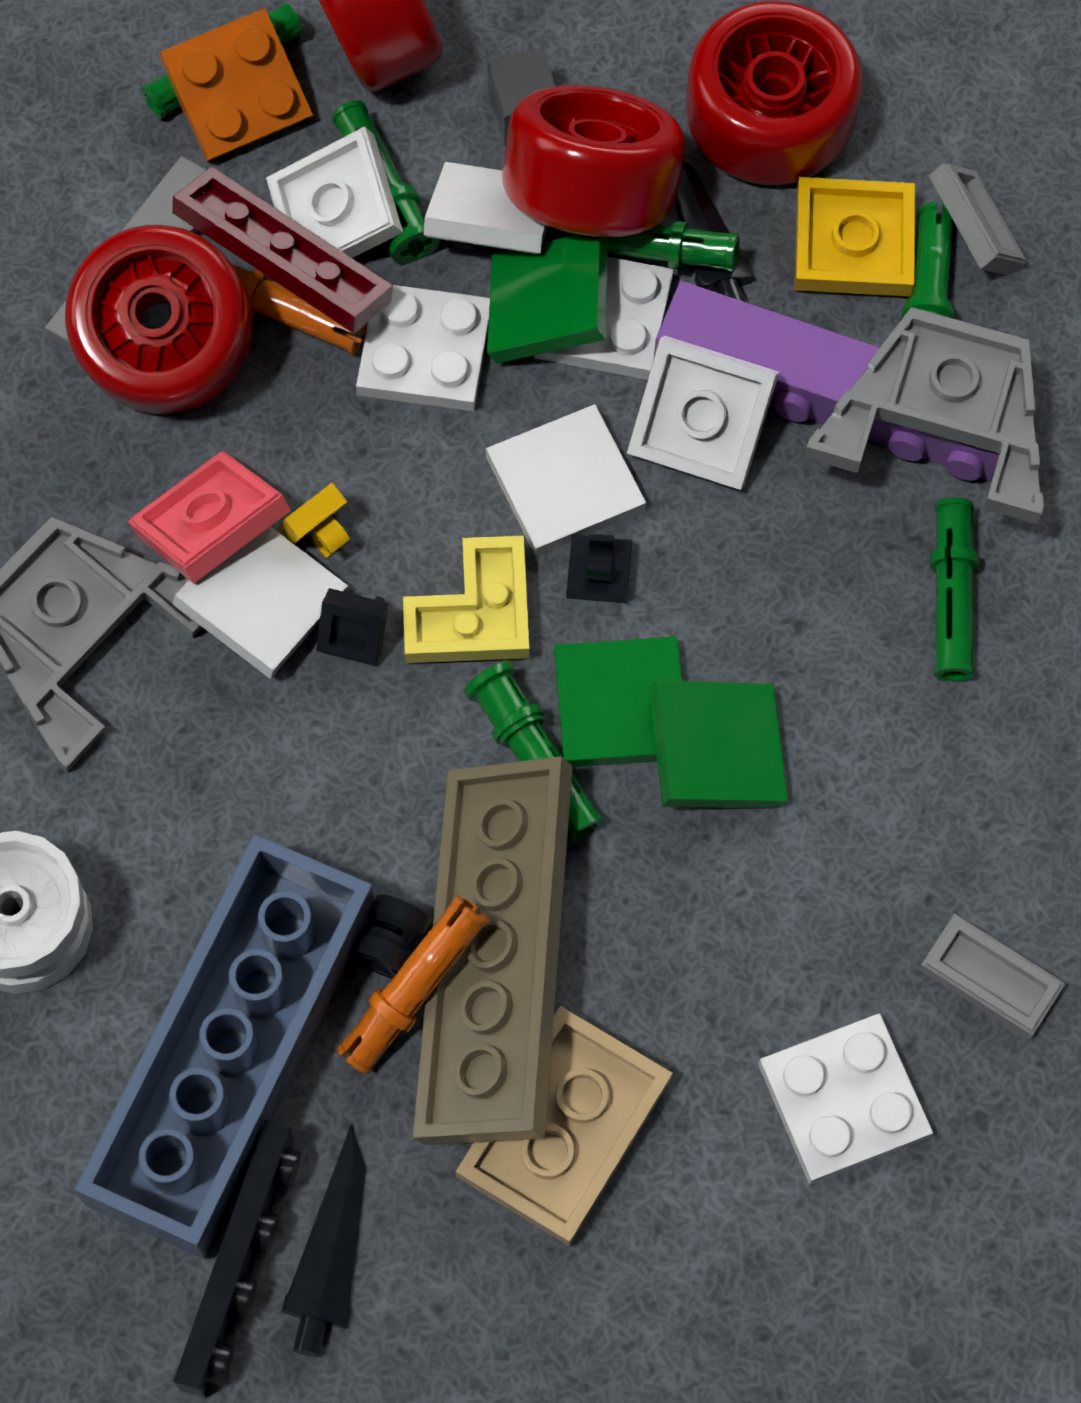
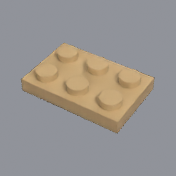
(593, 1114)

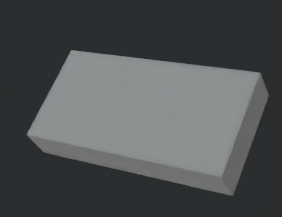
(977, 219)
(992, 976)

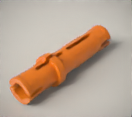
(285, 307)
(404, 995)

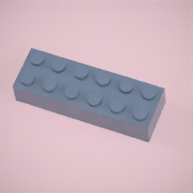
(226, 1047)

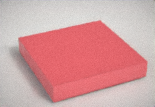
(209, 516)

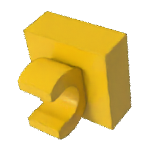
(316, 521)

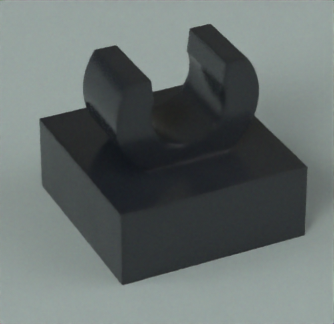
(599, 568)
(352, 626)

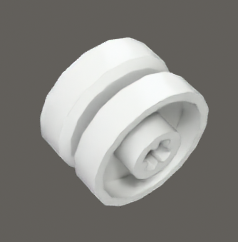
(54, 915)

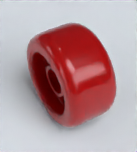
(384, 38)
(773, 92)
(592, 160)
(188, 356)

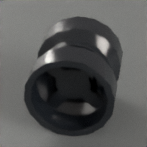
(391, 935)

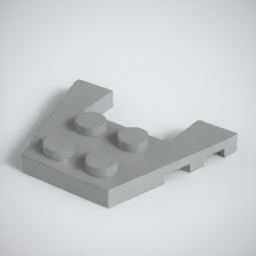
(953, 385)
(57, 608)

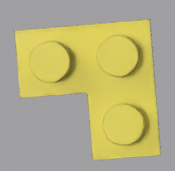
(484, 621)

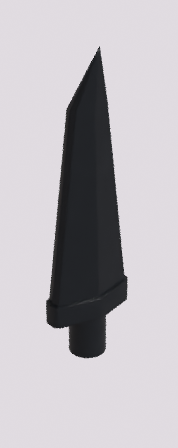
(701, 214)
(326, 1268)

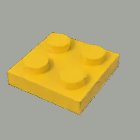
(855, 236)

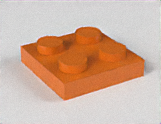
(235, 84)

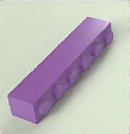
(812, 369)

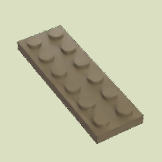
(494, 1009)

